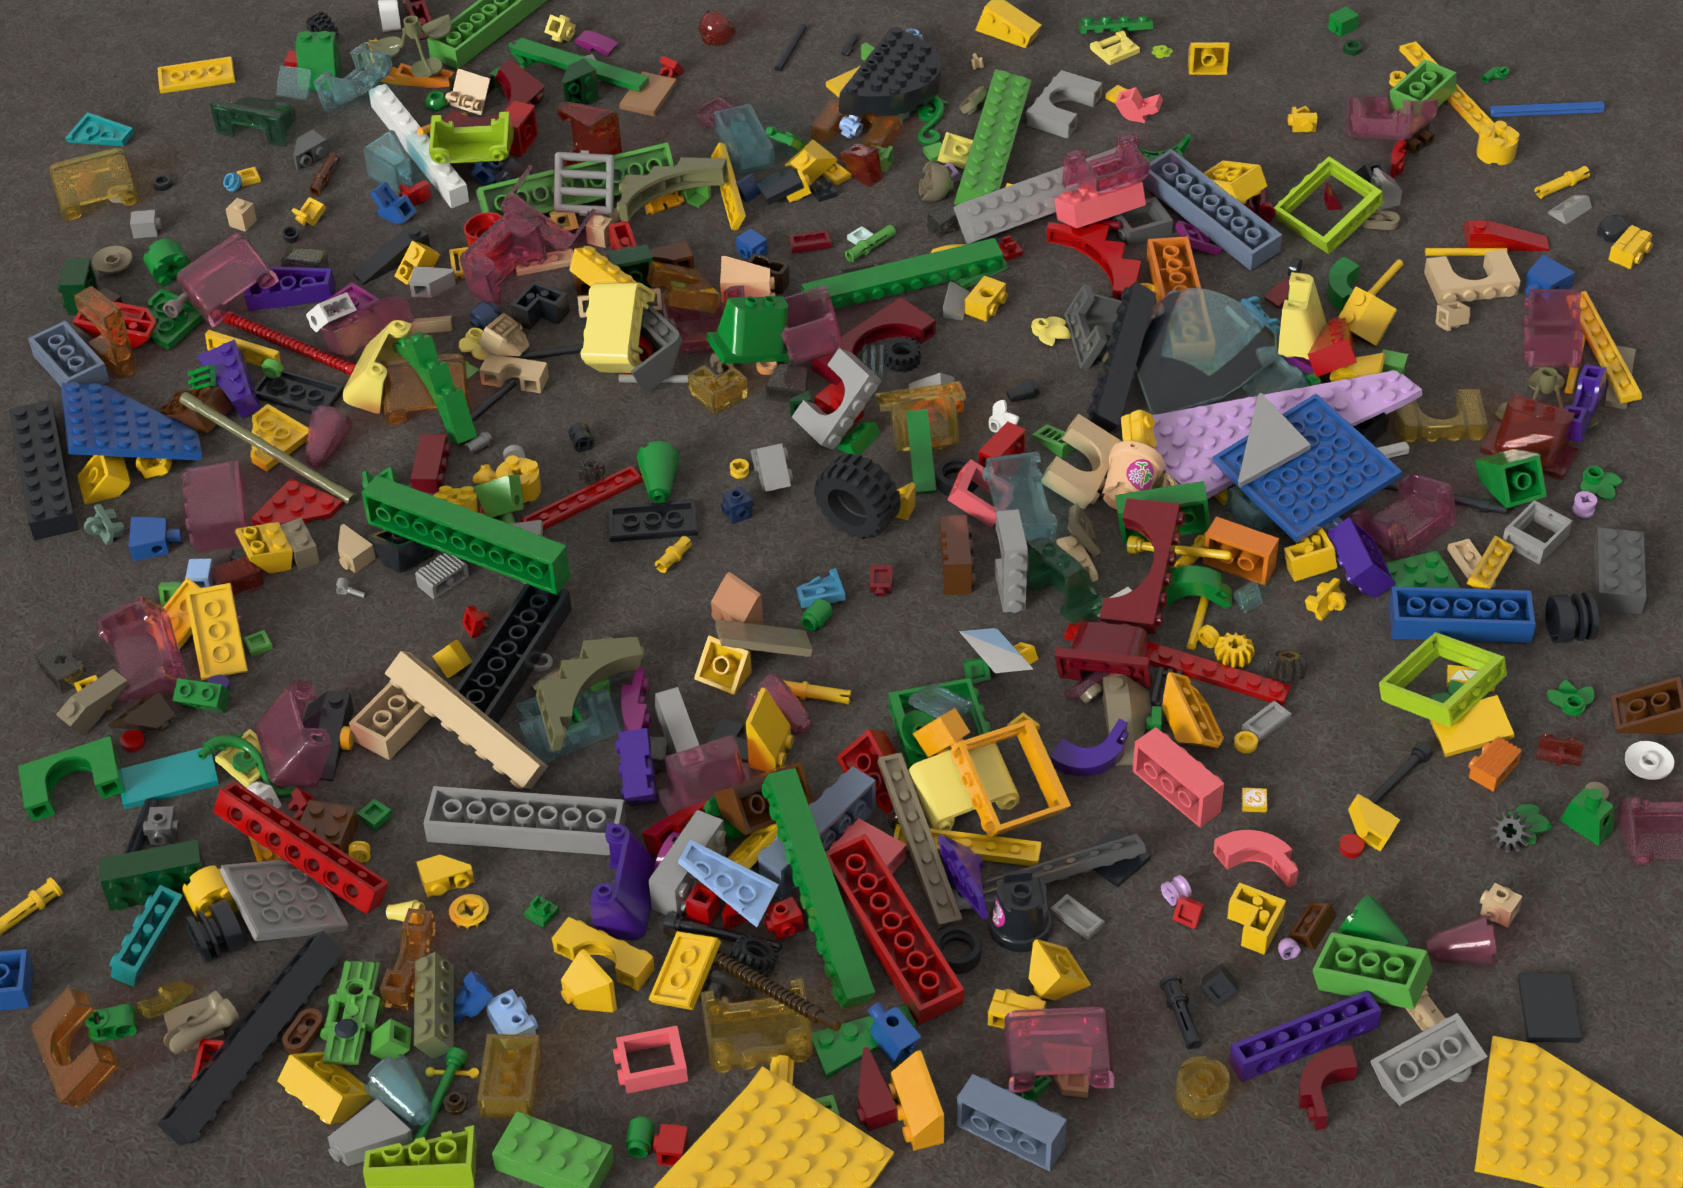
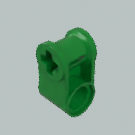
(113, 1023)

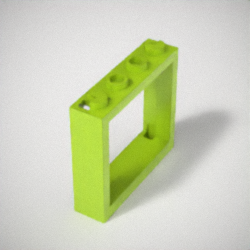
(1343, 229)
(1491, 671)

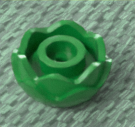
(436, 101)

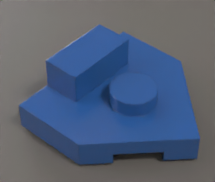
(471, 997)

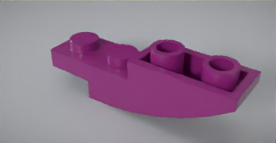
(634, 702)

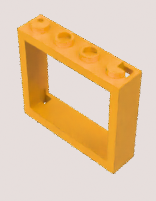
(1039, 762)

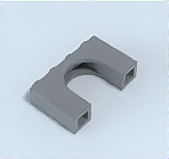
(1063, 87)
(859, 387)
(1012, 568)

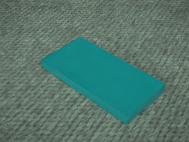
(167, 778)

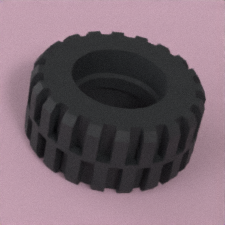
(857, 496)

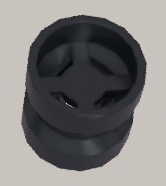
(581, 437)

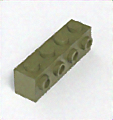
(434, 1005)

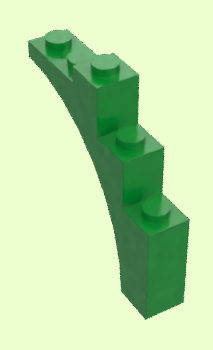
(435, 374)

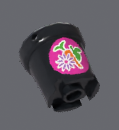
(1020, 912)

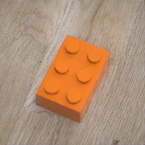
(1252, 551)

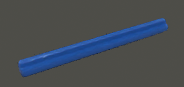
(1547, 109)

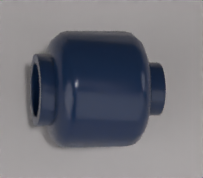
(484, 314)

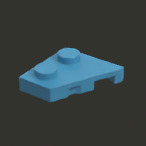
(827, 589)

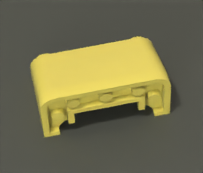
(368, 377)
(945, 796)

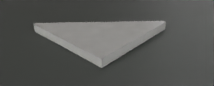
(1270, 442)

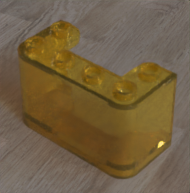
(754, 1031)

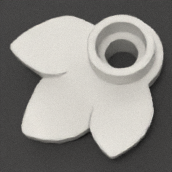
(1001, 416)

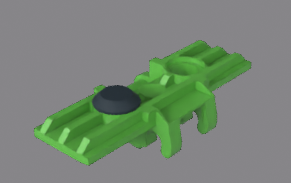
(347, 1036)

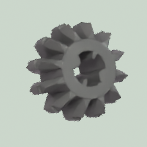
(1518, 825)

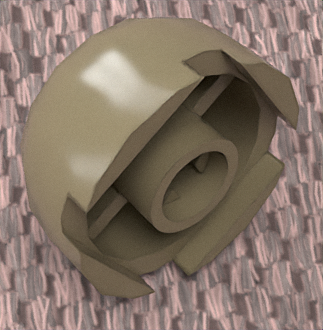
(936, 182)

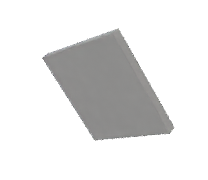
(281, 900)

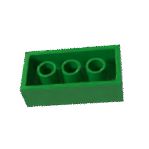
(1191, 499)

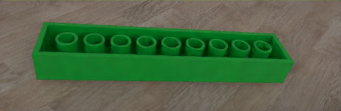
(467, 534)

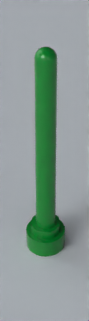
(455, 1060)

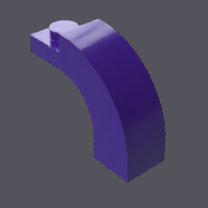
(1091, 761)

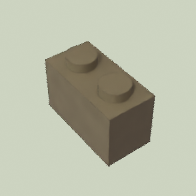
(303, 546)

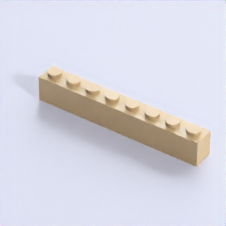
(466, 720)

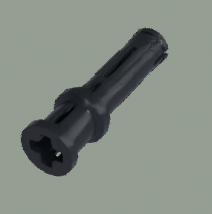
(1178, 1002)

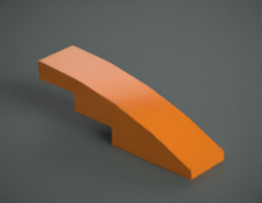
(404, 76)

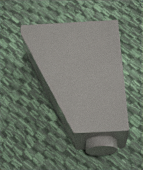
(367, 1130)

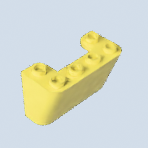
(1301, 317)

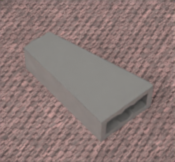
(674, 720)

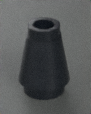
(1025, 390)

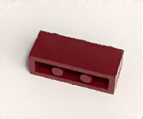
(430, 463)

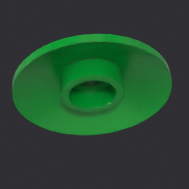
(911, 723)

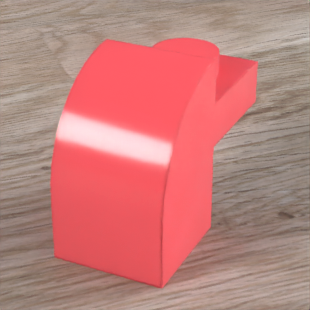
(1136, 108)

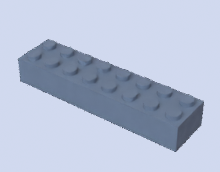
(1212, 210)

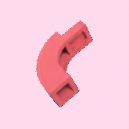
(1258, 847)

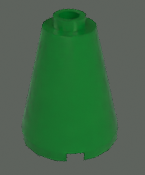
(658, 469)
(1373, 923)

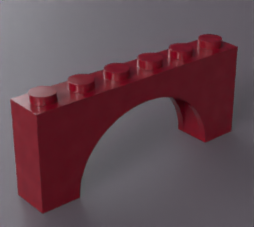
(517, 86)
(893, 321)
(1161, 526)

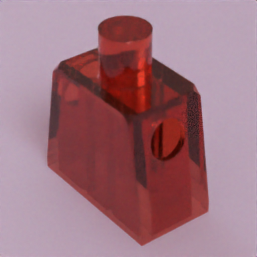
(863, 163)

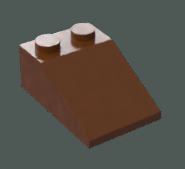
(1650, 708)

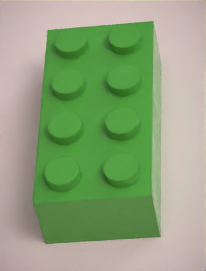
(1386, 970)
(551, 1155)

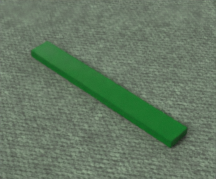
(563, 58)

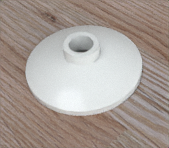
(1647, 752)

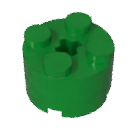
(165, 260)

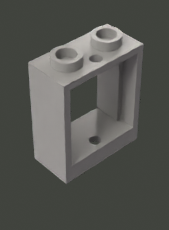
(1530, 546)

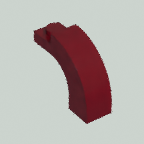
(1325, 1068)

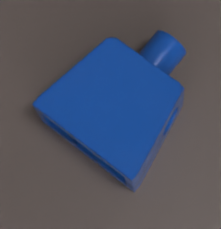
(1549, 275)
(151, 537)
(893, 1033)

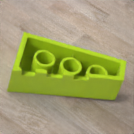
(424, 1163)

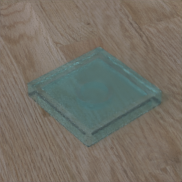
(938, 701)

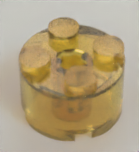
(1202, 1087)

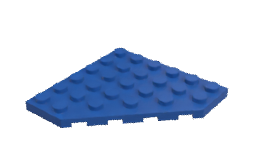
(114, 425)

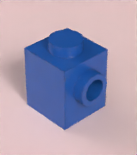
(751, 243)

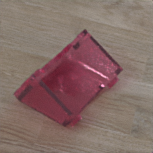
(1372, 117)
(224, 275)
(1413, 520)
(143, 648)
(1652, 830)
(1057, 1044)

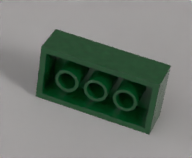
(135, 875)

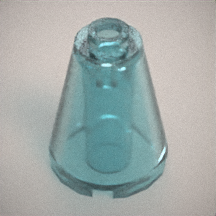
(399, 1090)

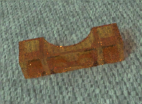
(416, 939)

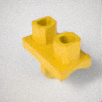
(1328, 598)

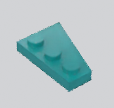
(99, 131)

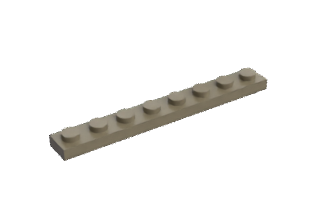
(919, 841)

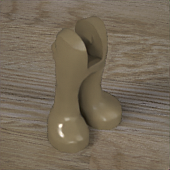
(218, 1016)

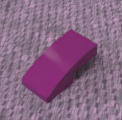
(591, 40)

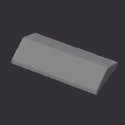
(1427, 1059)

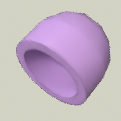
(1288, 945)

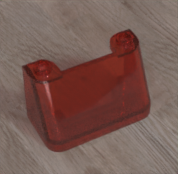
(592, 129)

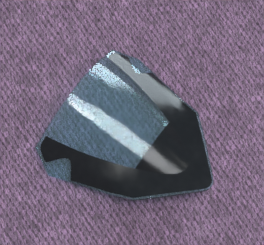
(1200, 349)

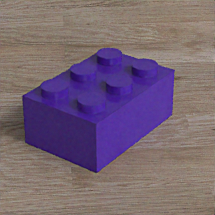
(1361, 558)

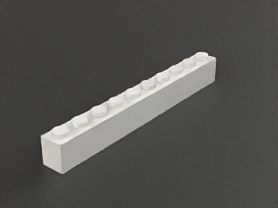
(397, 118)

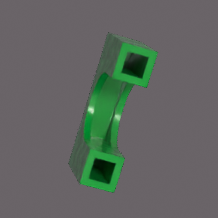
(41, 776)

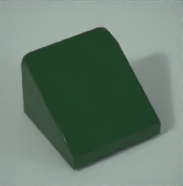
(797, 400)

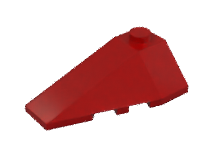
(1495, 235)
(864, 755)

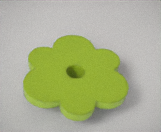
(1161, 51)

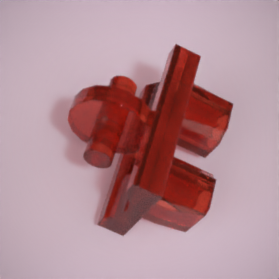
(1559, 750)

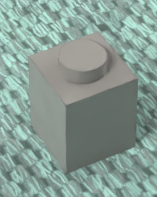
(145, 224)

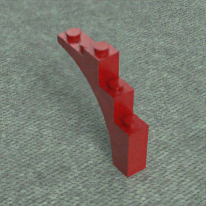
(1095, 244)

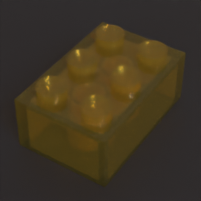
(509, 1075)

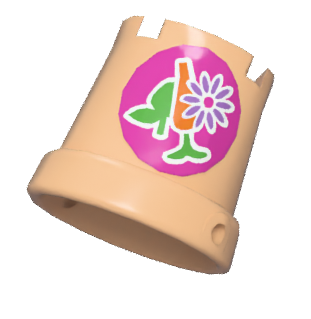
(1131, 470)

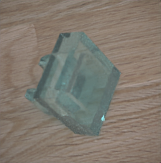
(1248, 597)

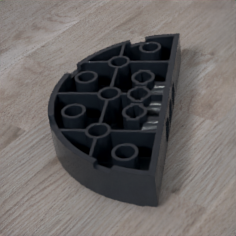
(893, 77)

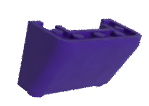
(625, 905)

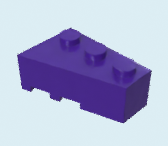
(636, 767)

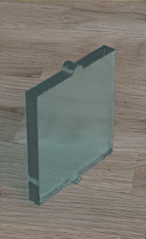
(293, 83)

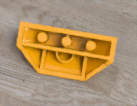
(1189, 713)

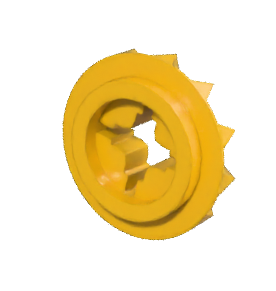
(474, 903)

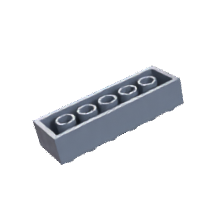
(833, 812)

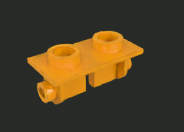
(671, 200)

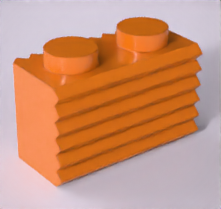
(1494, 763)

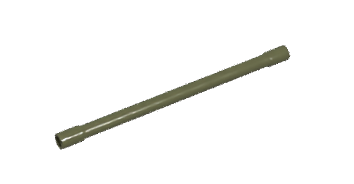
(198, 406)

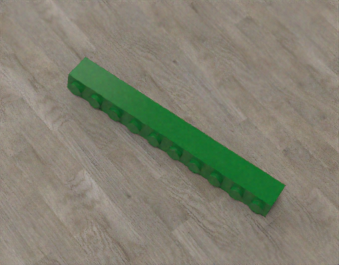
(911, 273)
(818, 889)

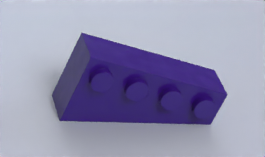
(233, 376)

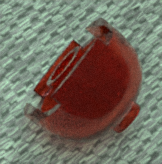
(715, 29)

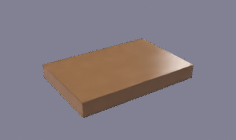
(651, 97)

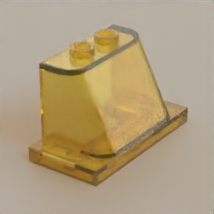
(941, 409)

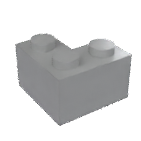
(772, 467)

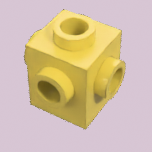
(560, 28)

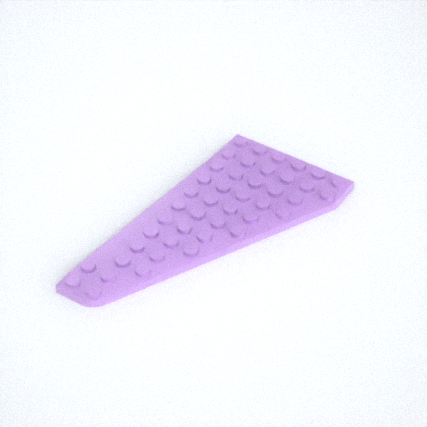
(1196, 434)

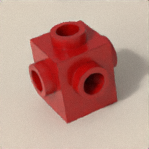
(784, 918)

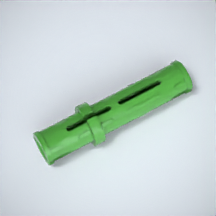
(865, 246)

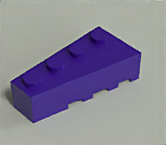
(294, 287)

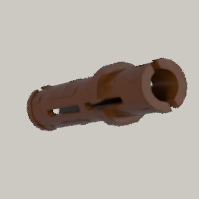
(322, 178)

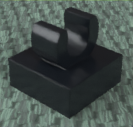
(824, 190)

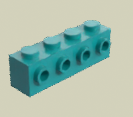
(146, 935)

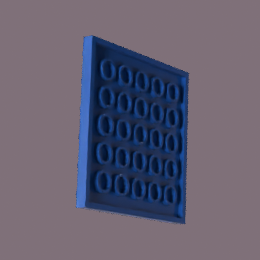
(1320, 483)

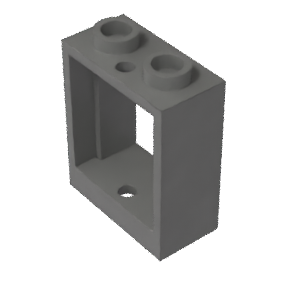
(1159, 228)

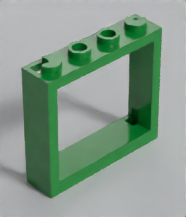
(899, 701)

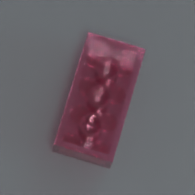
(364, 324)

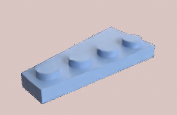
(732, 882)

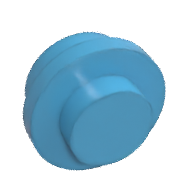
(232, 182)

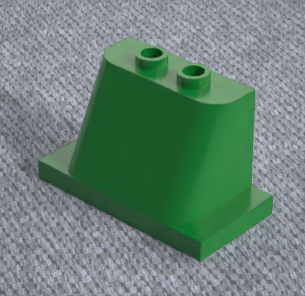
(751, 331)

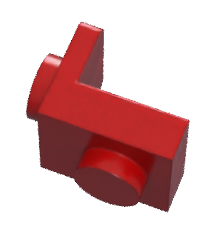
(417, 193)

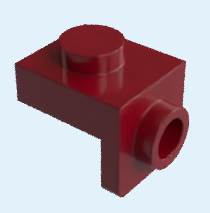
(881, 579)

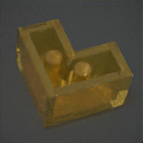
(717, 391)

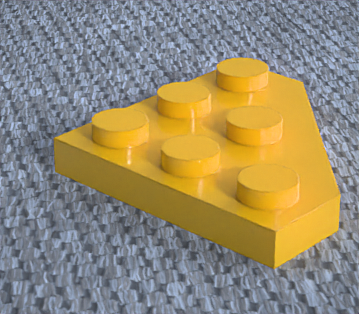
(278, 431)

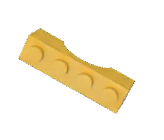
(632, 965)

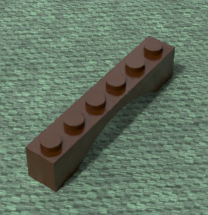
(674, 254)

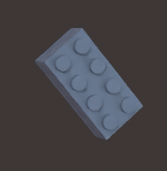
(67, 356)
(1011, 1122)

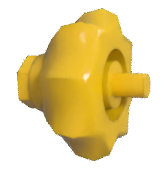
(484, 475)

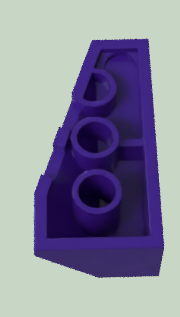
(964, 872)

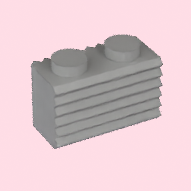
(441, 575)

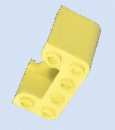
(615, 326)

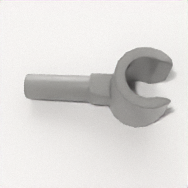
(343, 588)

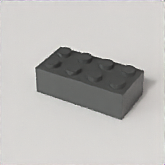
(1619, 570)

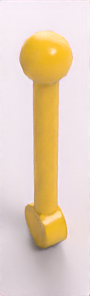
(473, 1073)

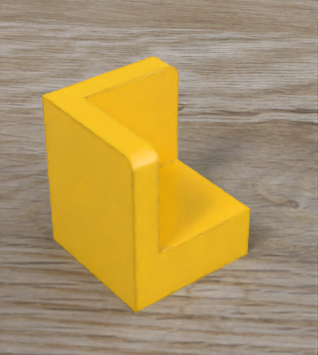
(452, 658)

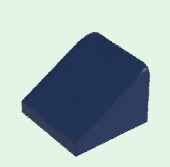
(748, 188)

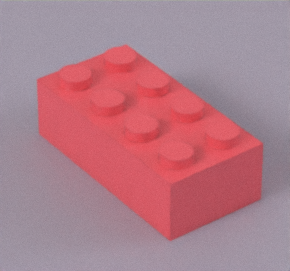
(1088, 206)
(1178, 777)

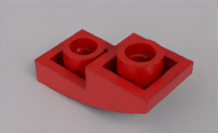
(1397, 159)

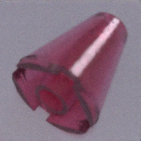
(325, 434)
(787, 702)
(1465, 942)

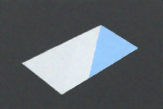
(996, 650)

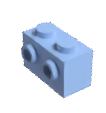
(510, 1016)

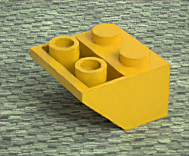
(267, 546)

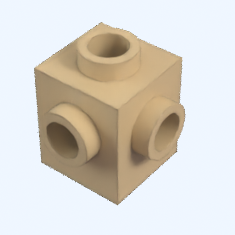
(1501, 904)

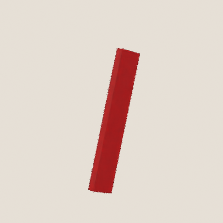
(586, 498)

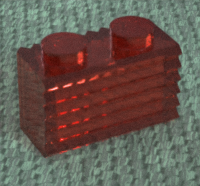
(240, 573)

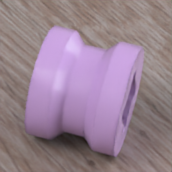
(1584, 504)
(1176, 888)

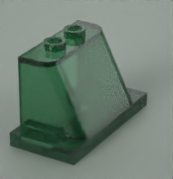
(257, 113)
(1053, 565)

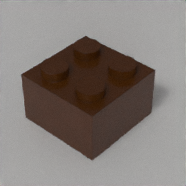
(331, 822)

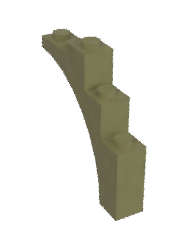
(662, 180)

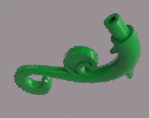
(926, 114)
(238, 762)

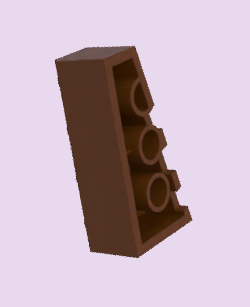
(956, 555)

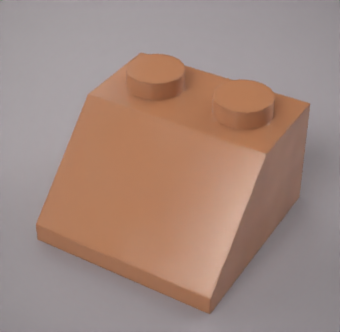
(737, 602)

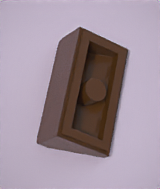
(1313, 924)

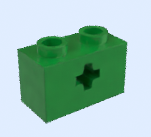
(201, 695)

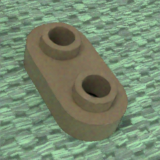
(970, 104)
(1382, 220)

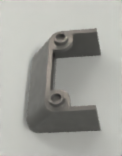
(666, 344)

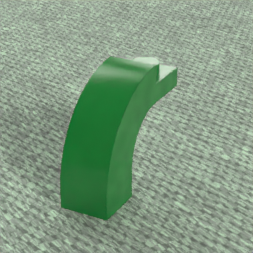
(1340, 277)
(1198, 582)

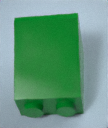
(318, 53)
(1512, 476)

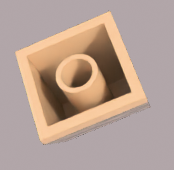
(755, 278)

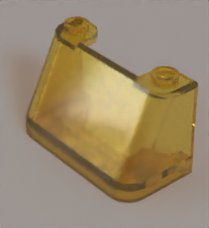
(93, 180)

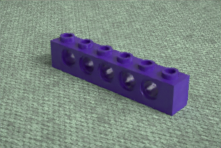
(1304, 1036)

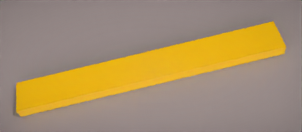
(1459, 99)
(1607, 352)

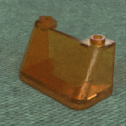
(407, 392)

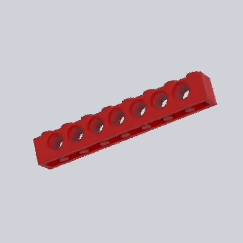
(301, 847)

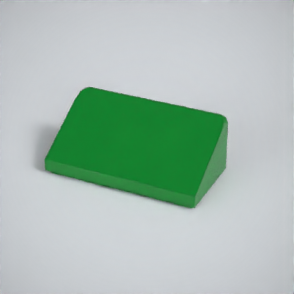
(859, 438)

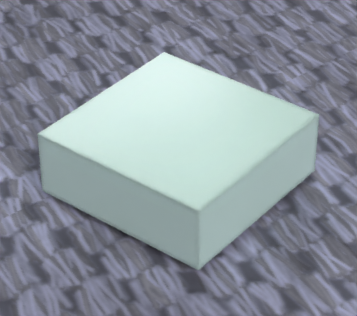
(859, 234)

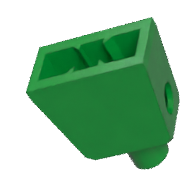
(1590, 815)

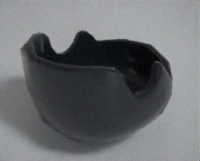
(1612, 228)

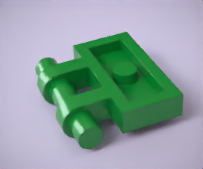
(785, 138)

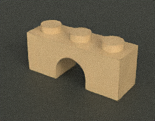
(499, 368)

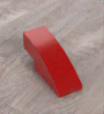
(659, 832)

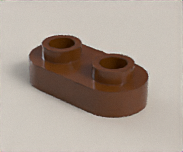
(301, 1032)

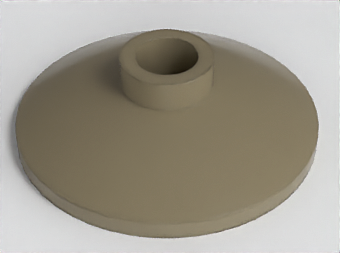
(112, 259)

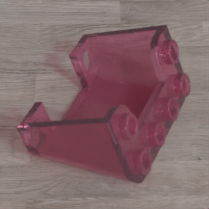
(286, 745)

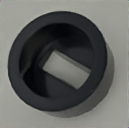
(290, 234)

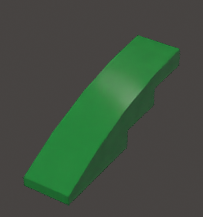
(921, 451)

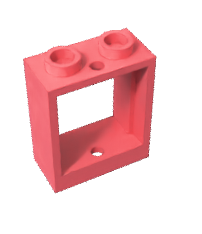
(968, 501)
(654, 1077)

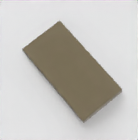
(763, 638)

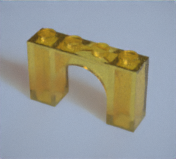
(1468, 424)

